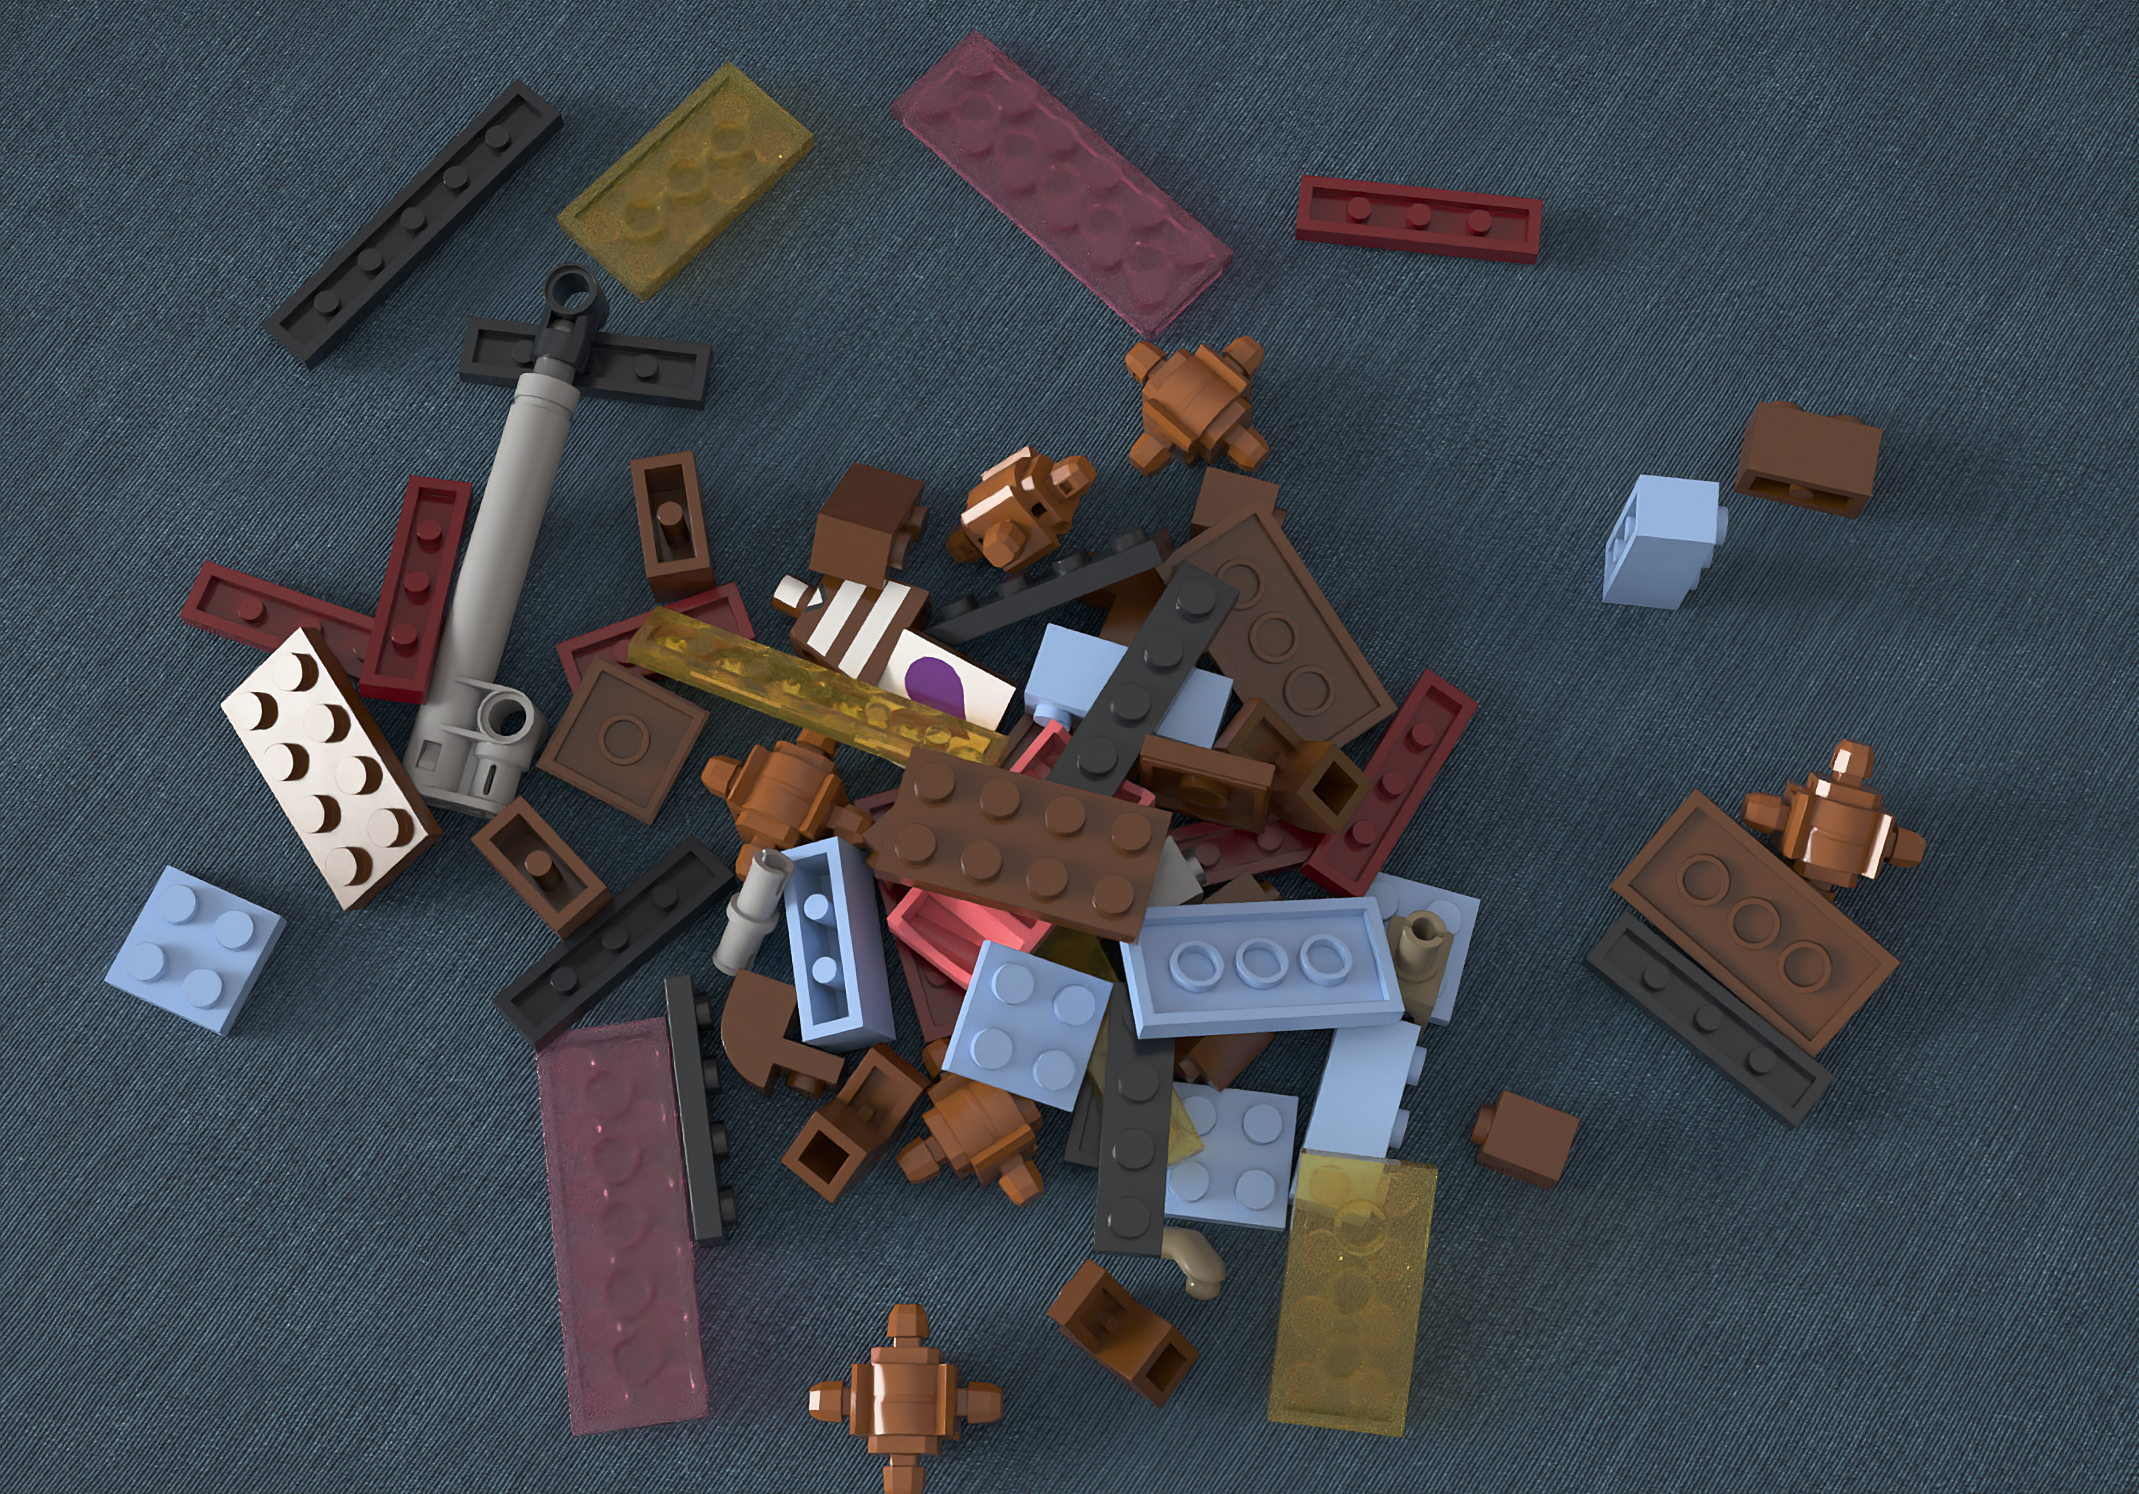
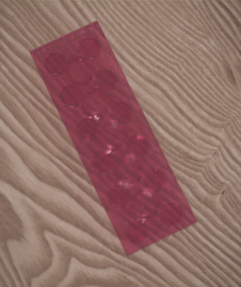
(1062, 184)
(621, 1229)

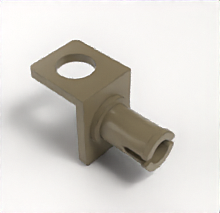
(1419, 957)

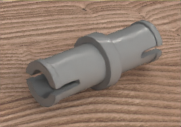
(753, 911)

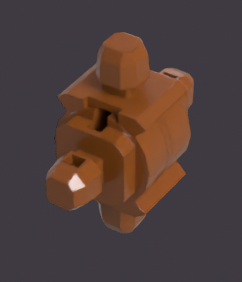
(1197, 406)
(1020, 510)
(786, 797)
(1834, 823)
(975, 1132)
(906, 1401)

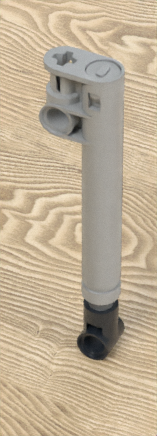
(456, 738)

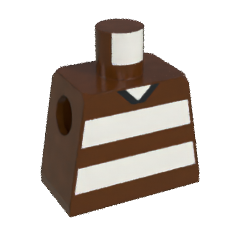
(850, 623)

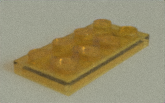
(685, 181)
(1351, 1292)

